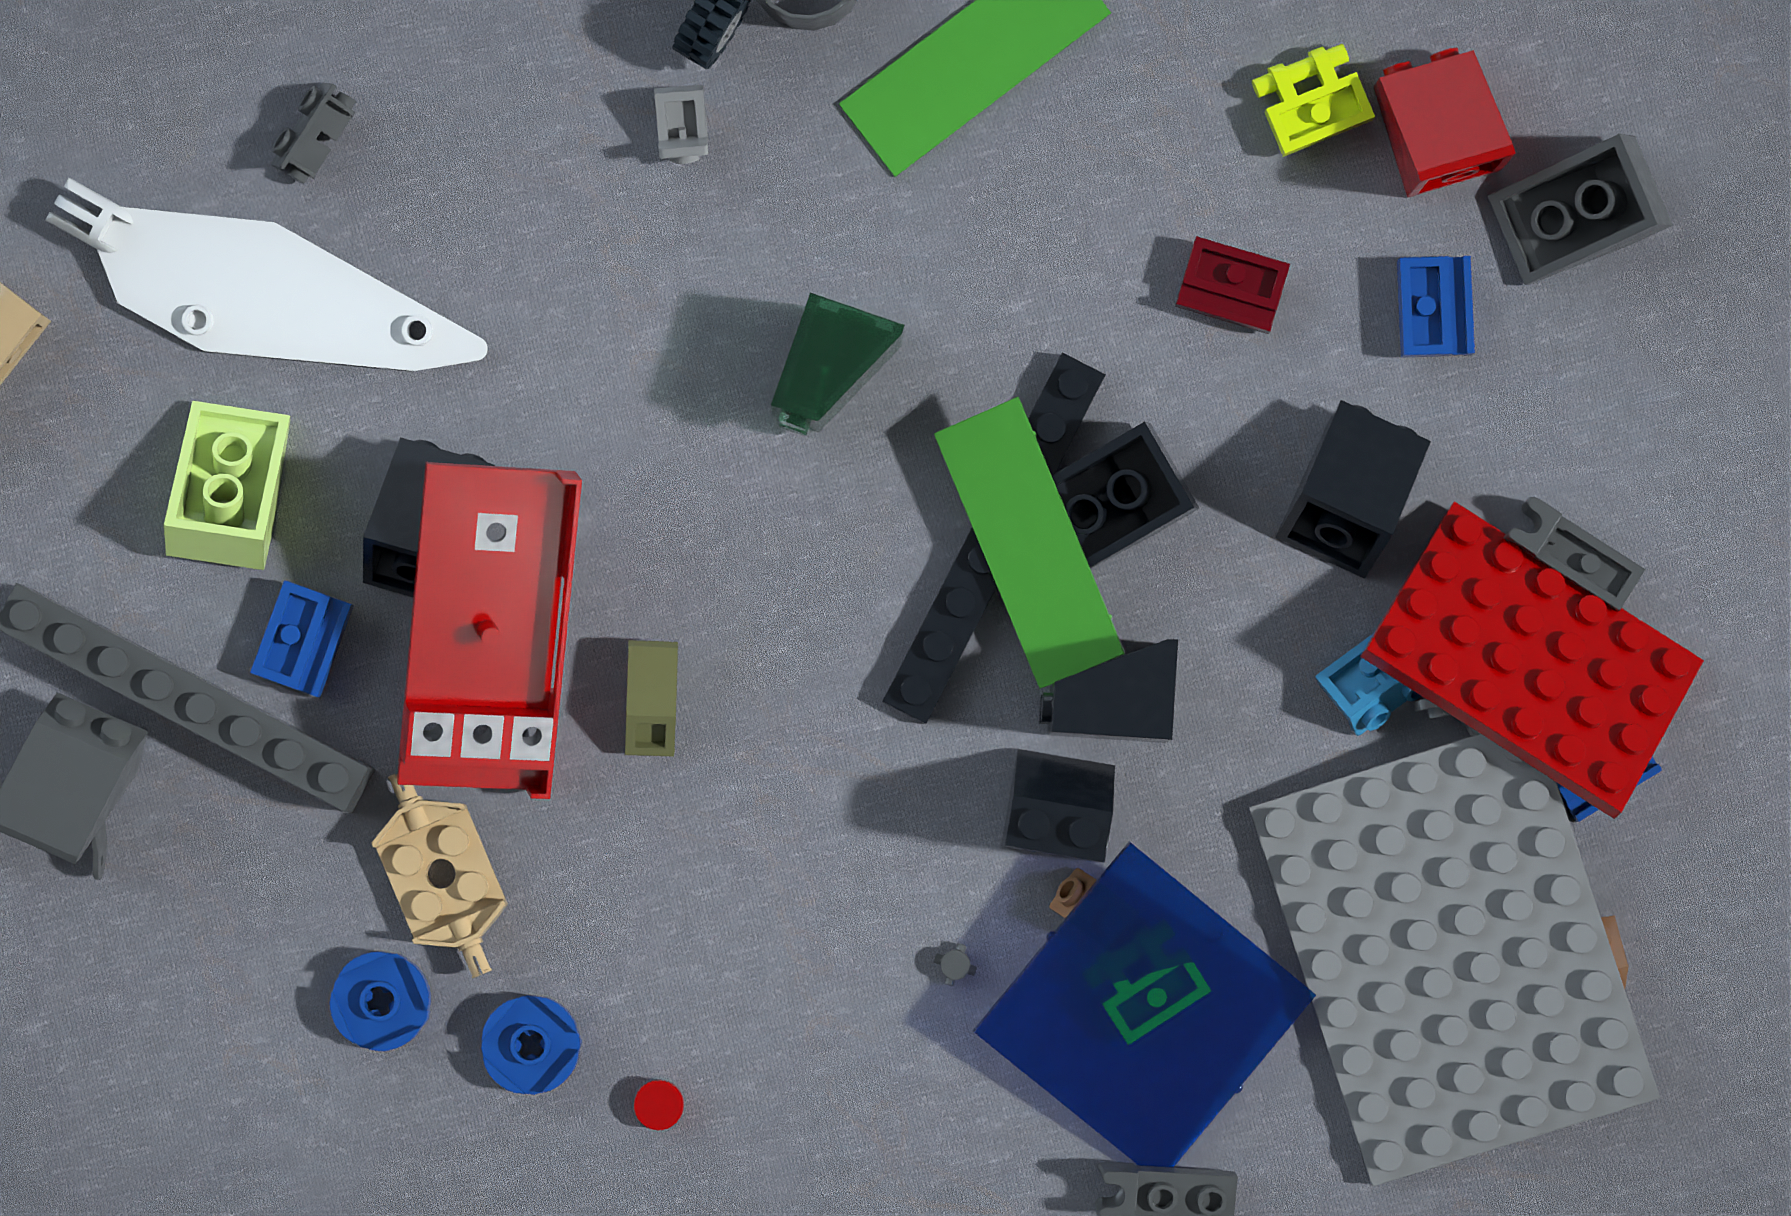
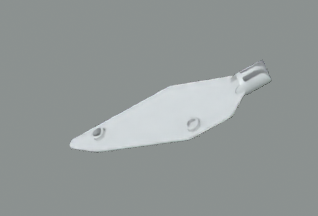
(258, 290)

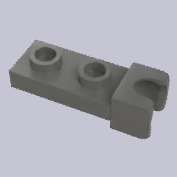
(1576, 554)
(1166, 1191)

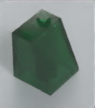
(830, 362)

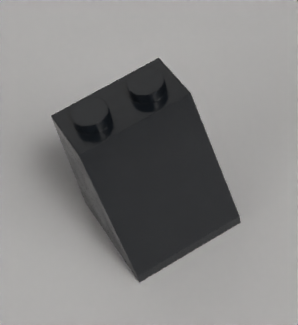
(1354, 489)
(394, 525)
(1117, 699)
(1060, 806)

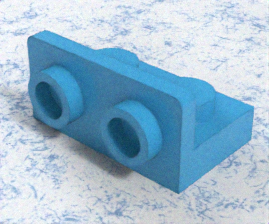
(1362, 690)

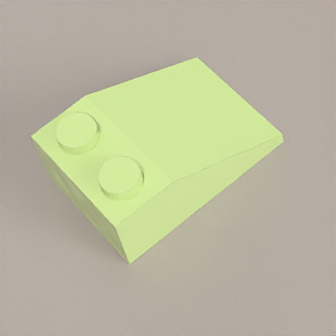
(226, 485)

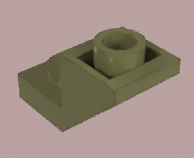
(651, 698)

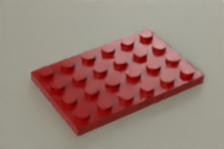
(1533, 660)

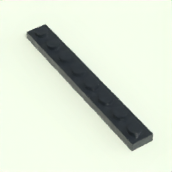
(970, 580)

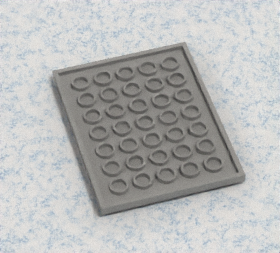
(1453, 955)

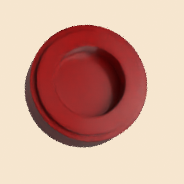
(659, 1104)

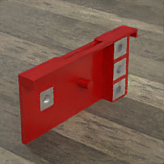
(488, 627)

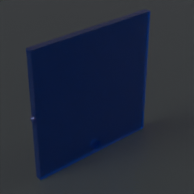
(1144, 1011)

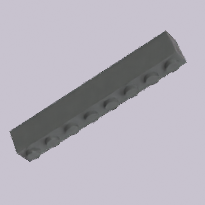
(184, 698)

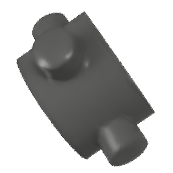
(955, 964)

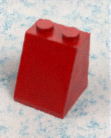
(1442, 121)

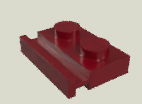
(1232, 285)

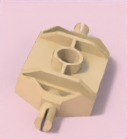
(448, 915)

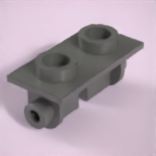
(319, 114)

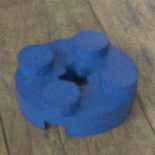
(354, 989)
(534, 1073)

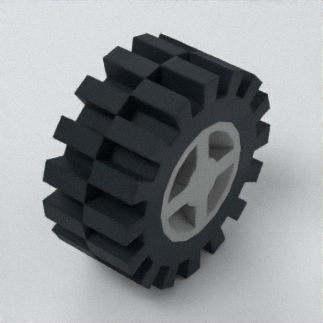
(709, 29)

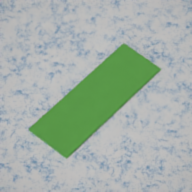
(962, 72)
(1029, 542)

